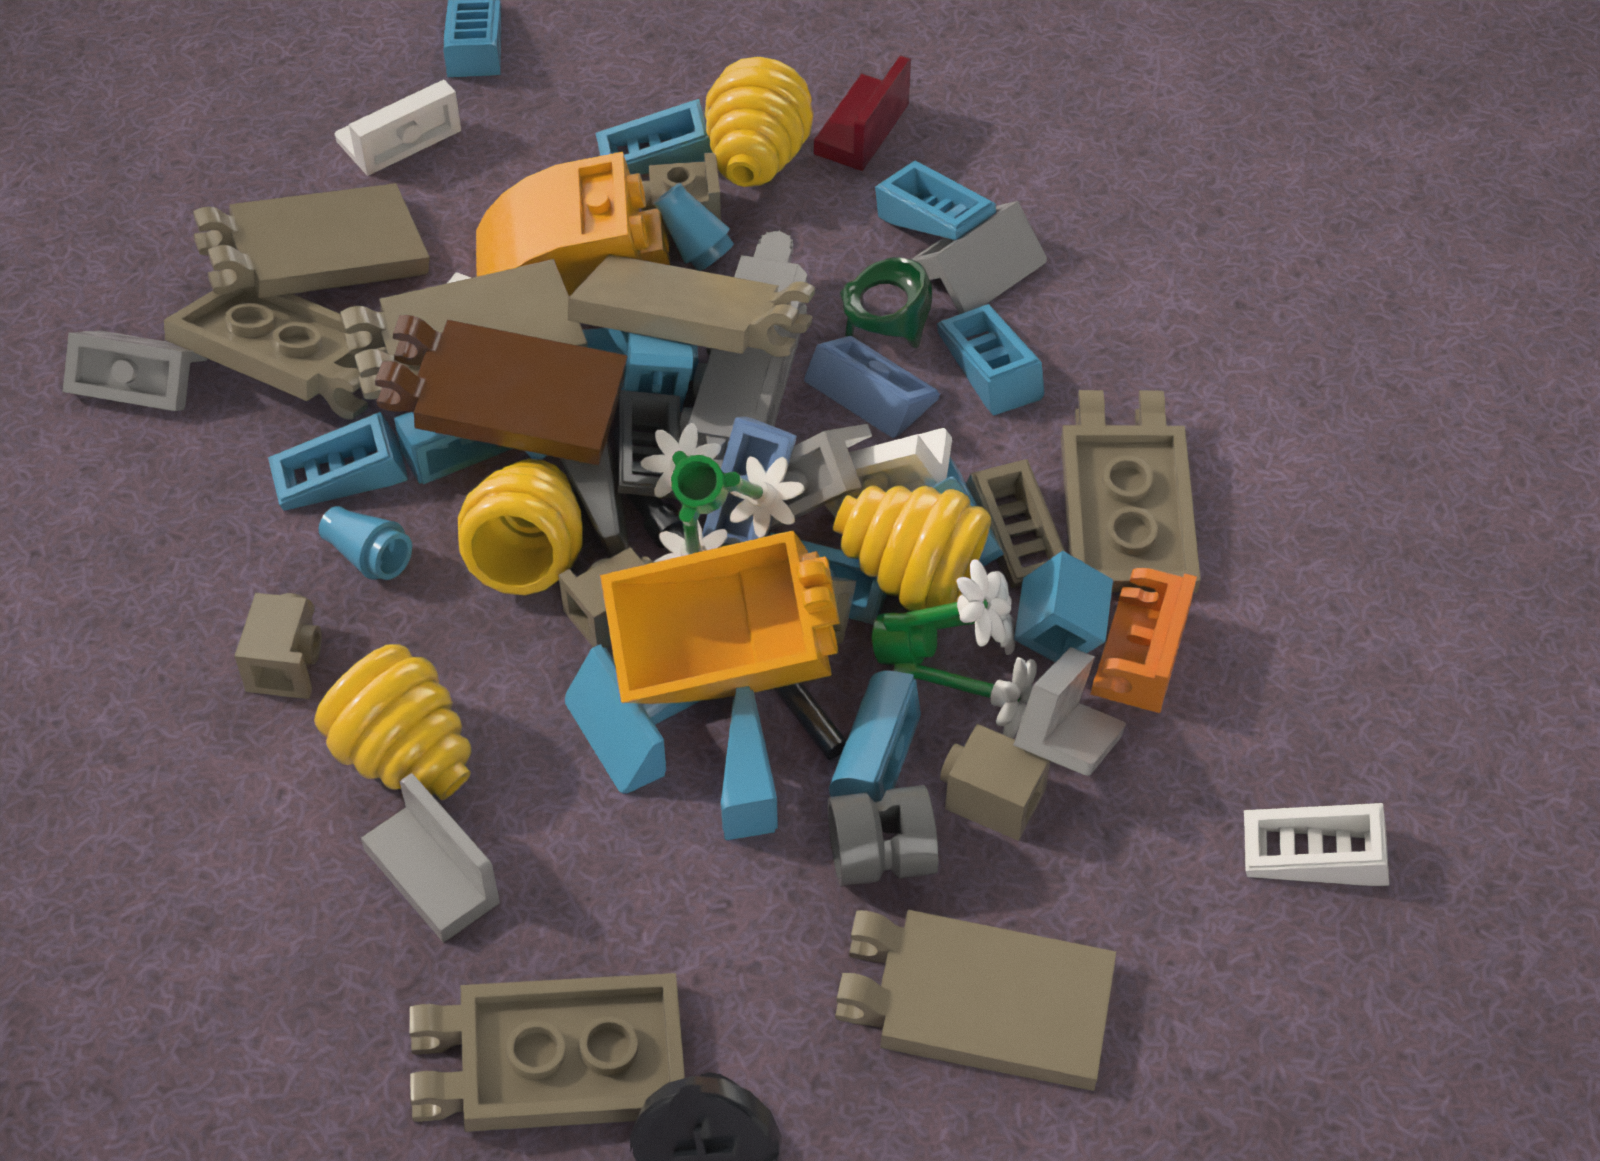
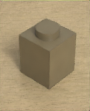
(994, 782)

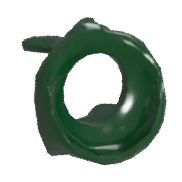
(905, 322)

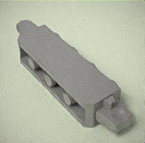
(751, 381)

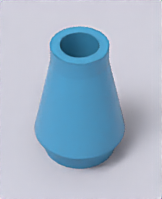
(695, 229)
(369, 543)

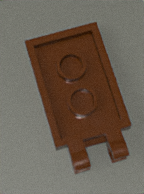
(504, 388)

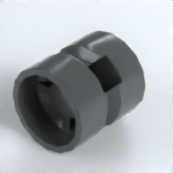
(858, 840)

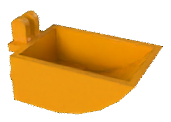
(573, 216)
(721, 621)

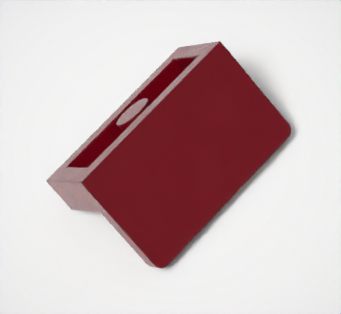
(865, 117)

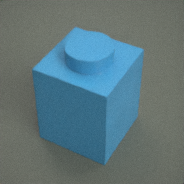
(1063, 607)

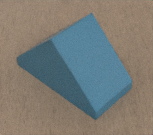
(658, 366)

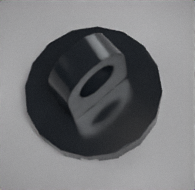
(705, 1121)

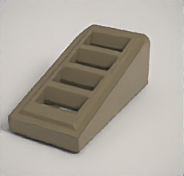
(1019, 480)

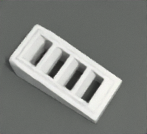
(1342, 821)

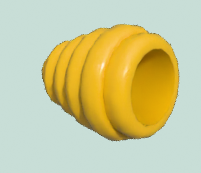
(757, 119)
(913, 541)
(506, 548)
(395, 722)

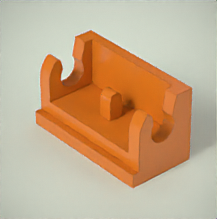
(1144, 639)

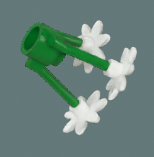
(704, 488)
(985, 601)

